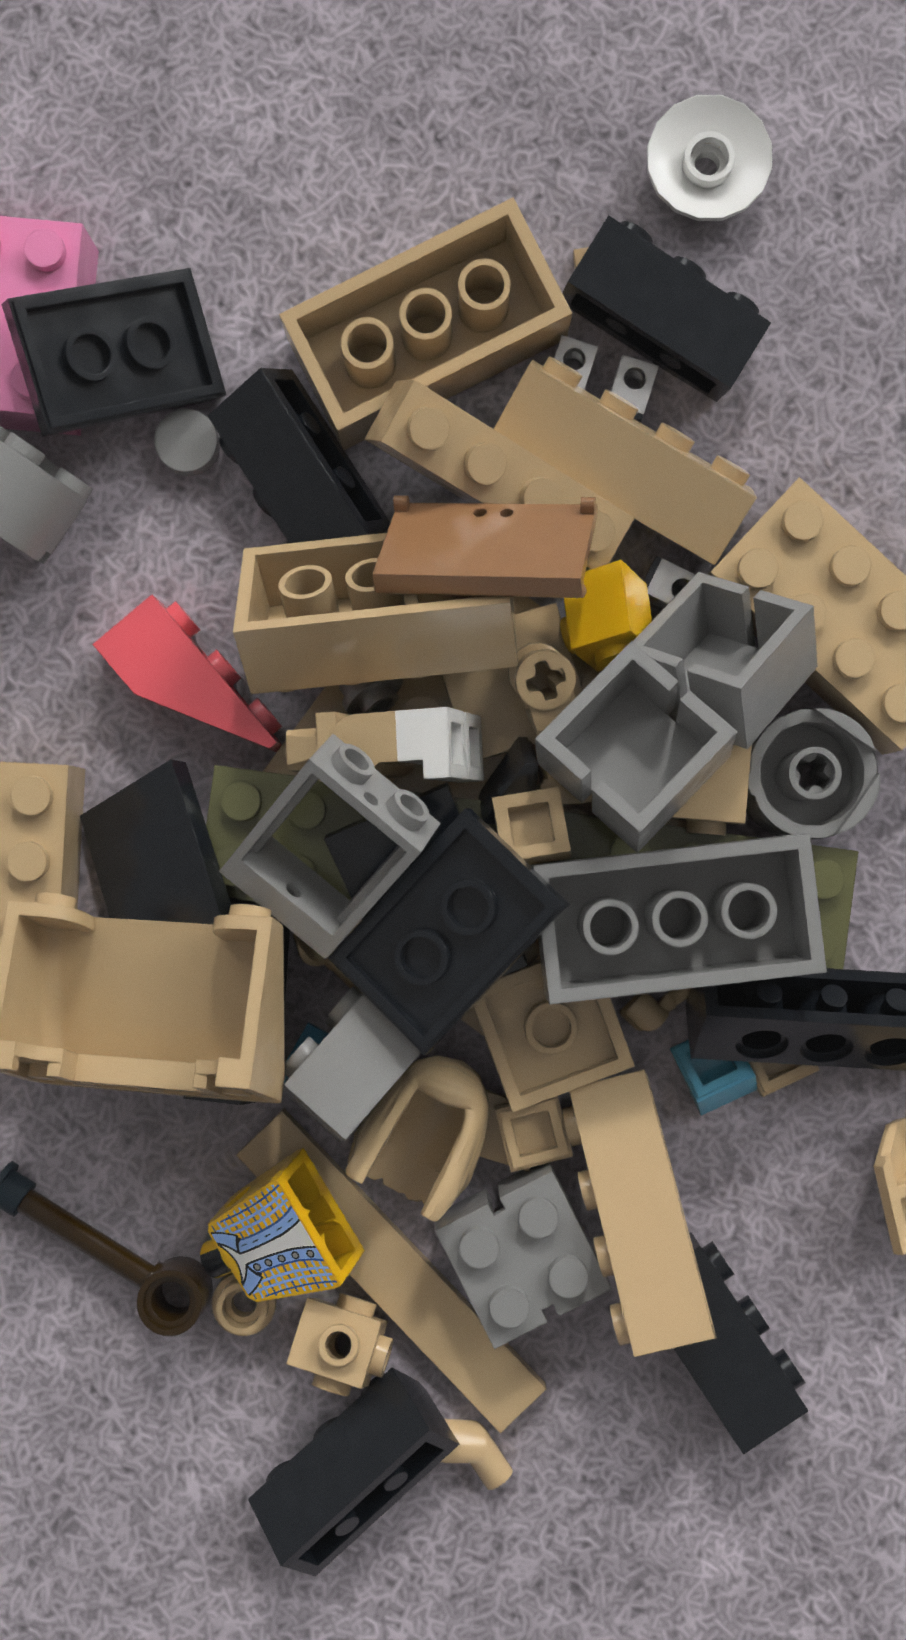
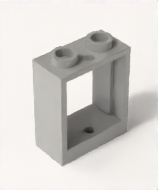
(271, 871)

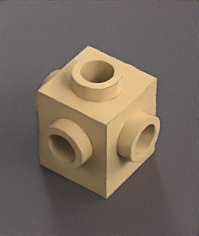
(317, 1348)

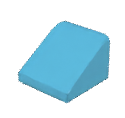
(713, 1081)

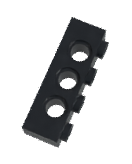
(803, 1020)

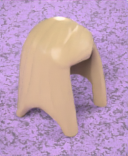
(424, 1134)

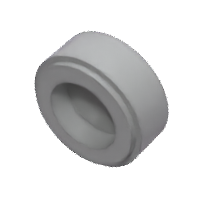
(187, 442)

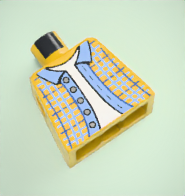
(282, 1234)

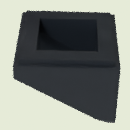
(513, 775)

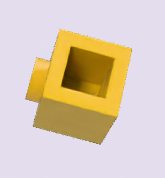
(607, 616)

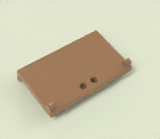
(486, 549)

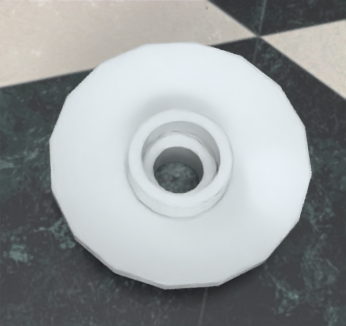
(714, 130)

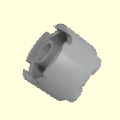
(35, 498)
(841, 768)

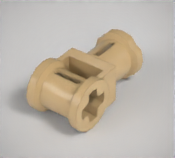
(544, 704)

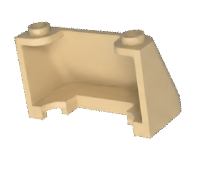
(143, 1001)

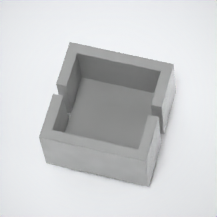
(711, 650)
(629, 750)
(350, 1067)
(522, 1254)

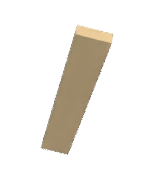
(410, 1285)

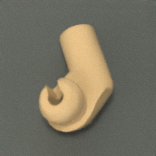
(480, 1451)

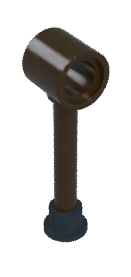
(159, 1316)

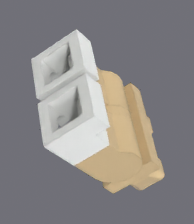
(399, 741)

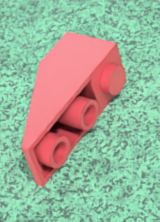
(165, 666)

